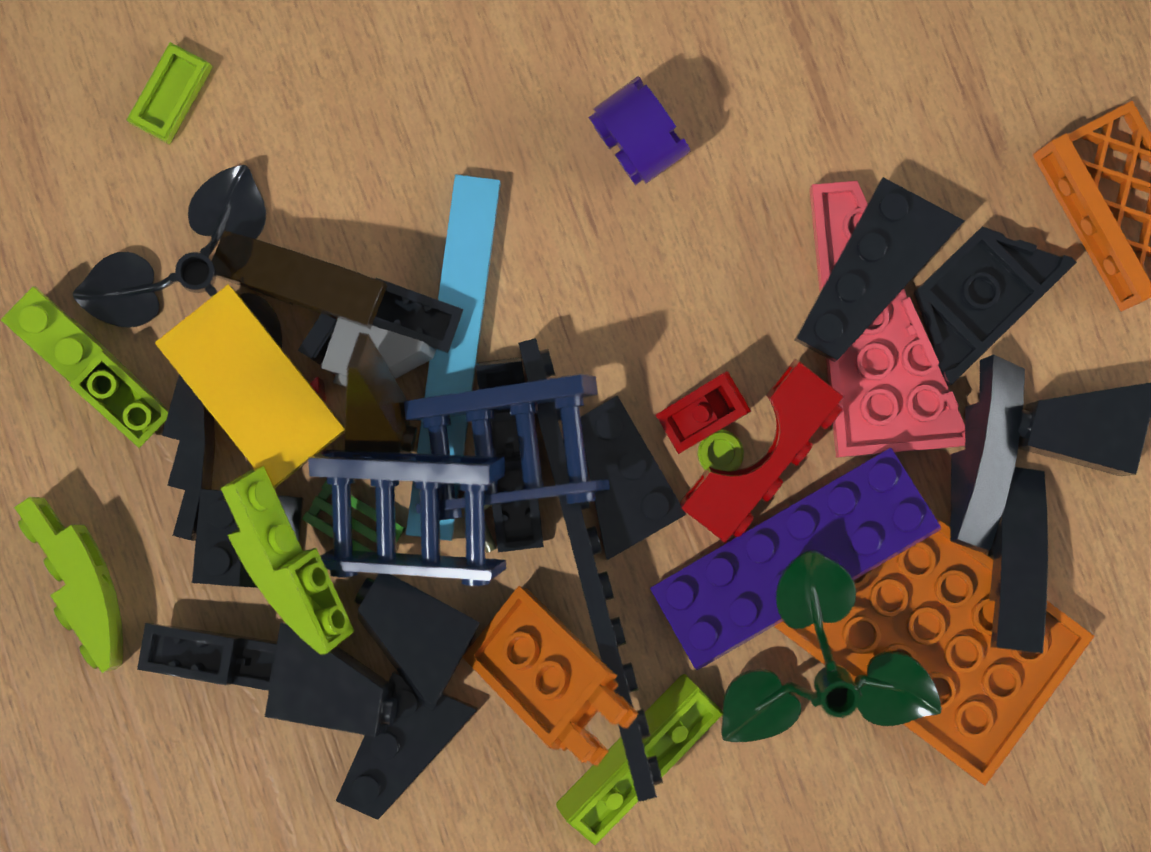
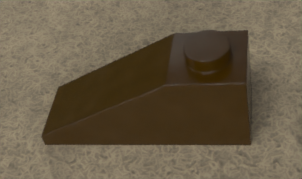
(375, 404)

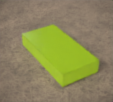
(169, 93)

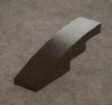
(298, 279)

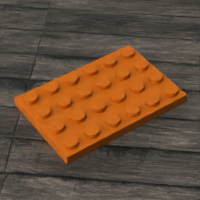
(940, 613)

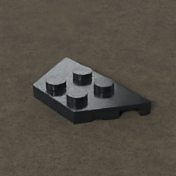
(982, 295)

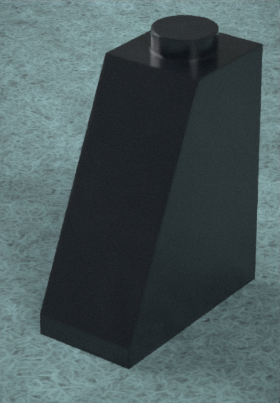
(1090, 429)
(415, 633)
(327, 689)

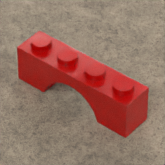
(725, 498)

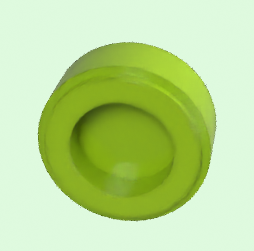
(721, 451)

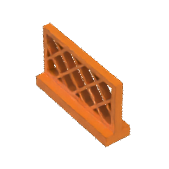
(1092, 214)

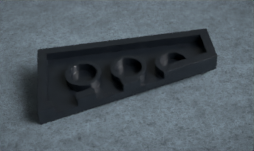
(879, 259)

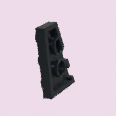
(638, 494)
(395, 758)

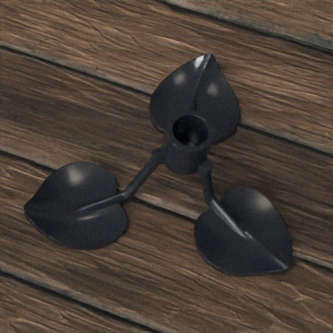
(122, 284)

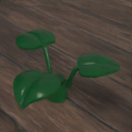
(892, 693)

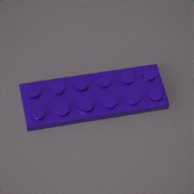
(851, 520)

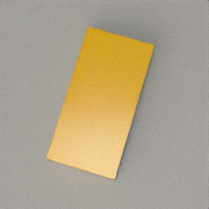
(250, 385)

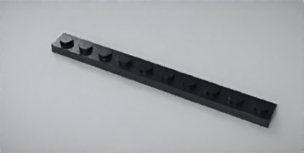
(595, 585)

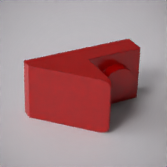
(703, 412)

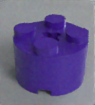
(640, 129)

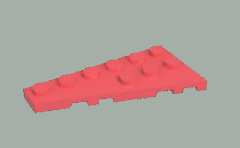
(890, 371)

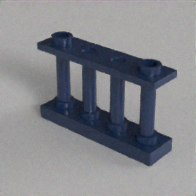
(523, 403)
(429, 474)

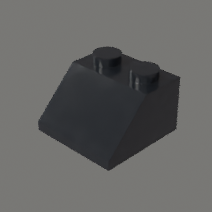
(214, 554)

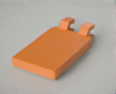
(548, 676)

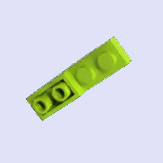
(87, 366)
(284, 573)
(89, 597)

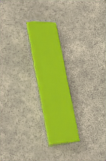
(608, 789)

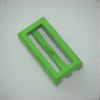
(320, 503)

